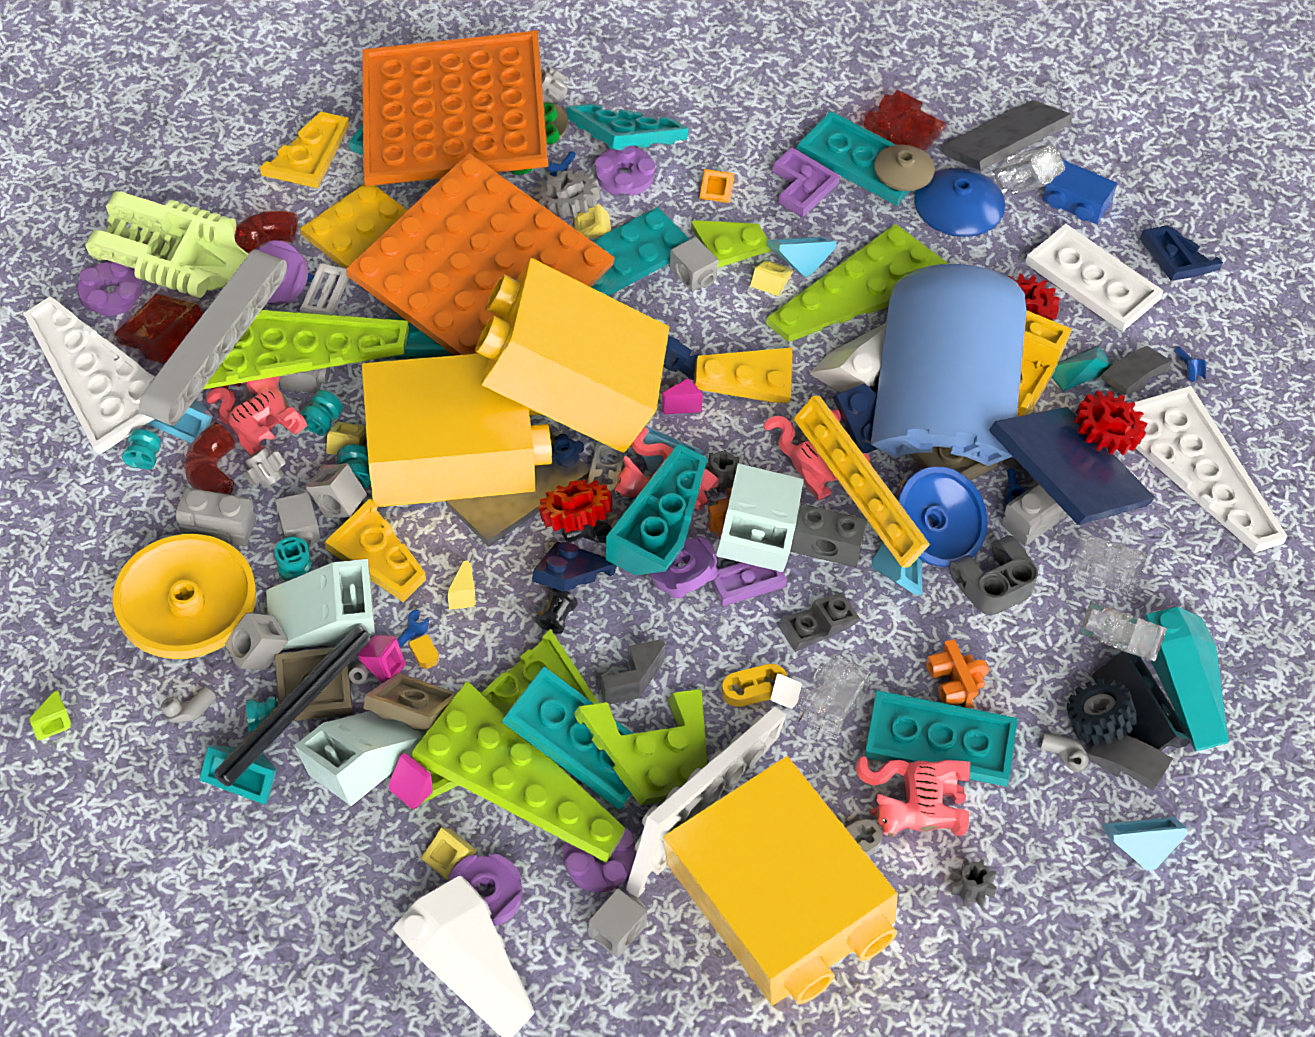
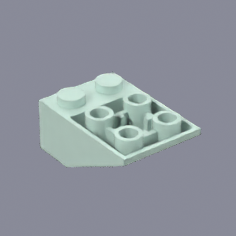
(760, 518)
(324, 604)
(356, 752)

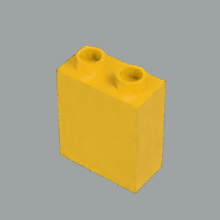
(573, 354)
(445, 434)
(783, 883)

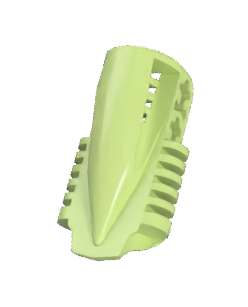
(185, 252)

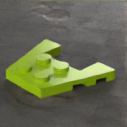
(657, 759)

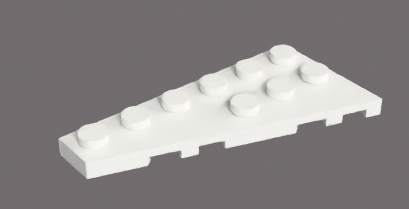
(94, 374)
(1196, 457)
(699, 793)

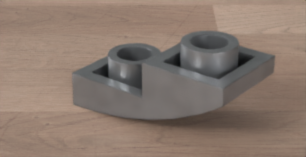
(1135, 369)
(824, 619)
(1133, 758)

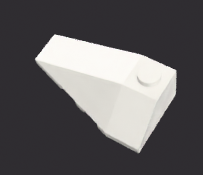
(853, 362)
(460, 944)

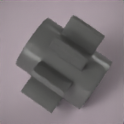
(724, 467)
(976, 874)

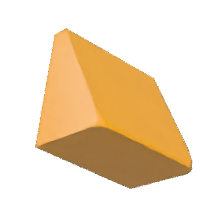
(716, 185)

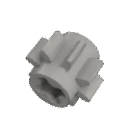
(553, 87)
(264, 467)

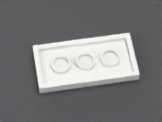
(1094, 277)

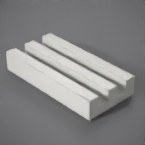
(336, 295)

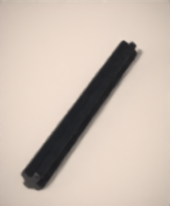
(291, 706)

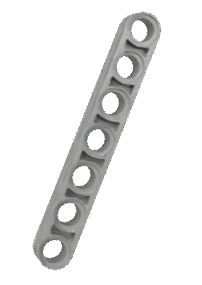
(212, 337)

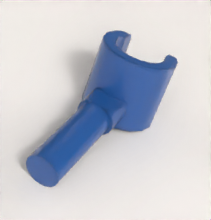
(554, 167)
(1194, 366)
(1014, 489)
(413, 627)

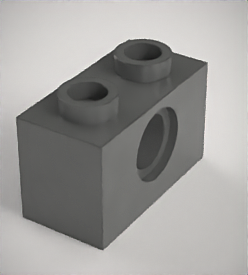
(828, 535)

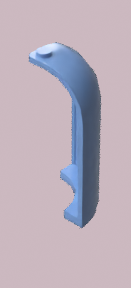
(950, 362)

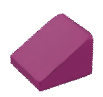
(682, 398)
(382, 657)
(410, 782)

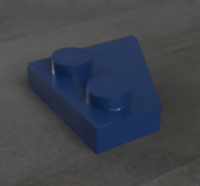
(1177, 254)
(569, 566)

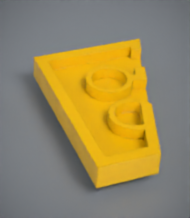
(310, 153)
(748, 374)
(372, 538)

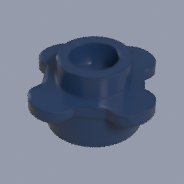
(571, 455)

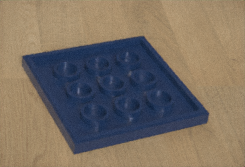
(1074, 473)

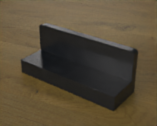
(1155, 717)

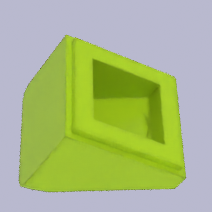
(50, 717)

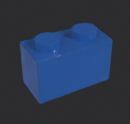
(1080, 193)

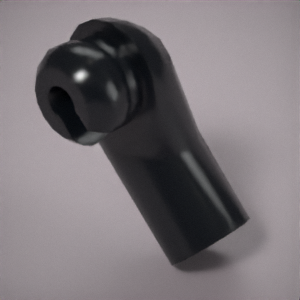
(594, 533)

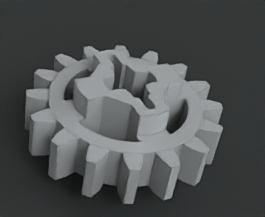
(568, 193)

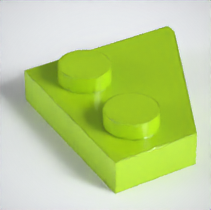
(731, 240)

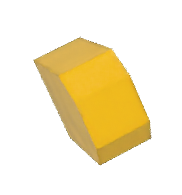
(424, 651)

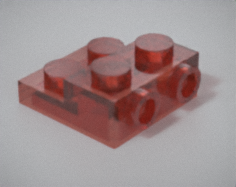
(904, 122)
(159, 327)

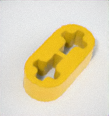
(752, 682)

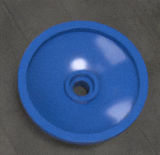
(960, 202)
(955, 511)

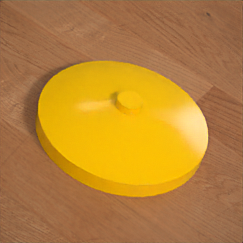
(183, 595)

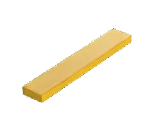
(861, 482)

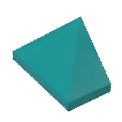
(1081, 368)
(253, 783)

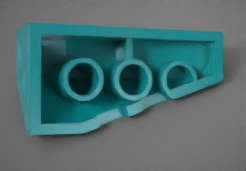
(660, 516)
(1191, 676)

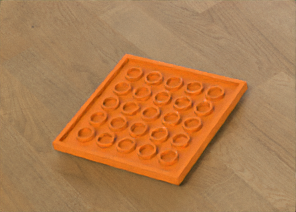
(451, 99)
(456, 245)

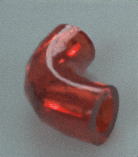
(266, 227)
(203, 460)

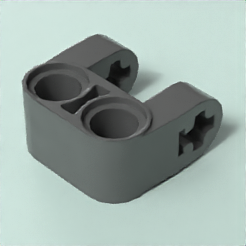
(1001, 582)

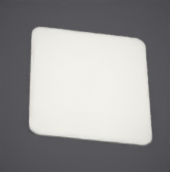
(786, 691)

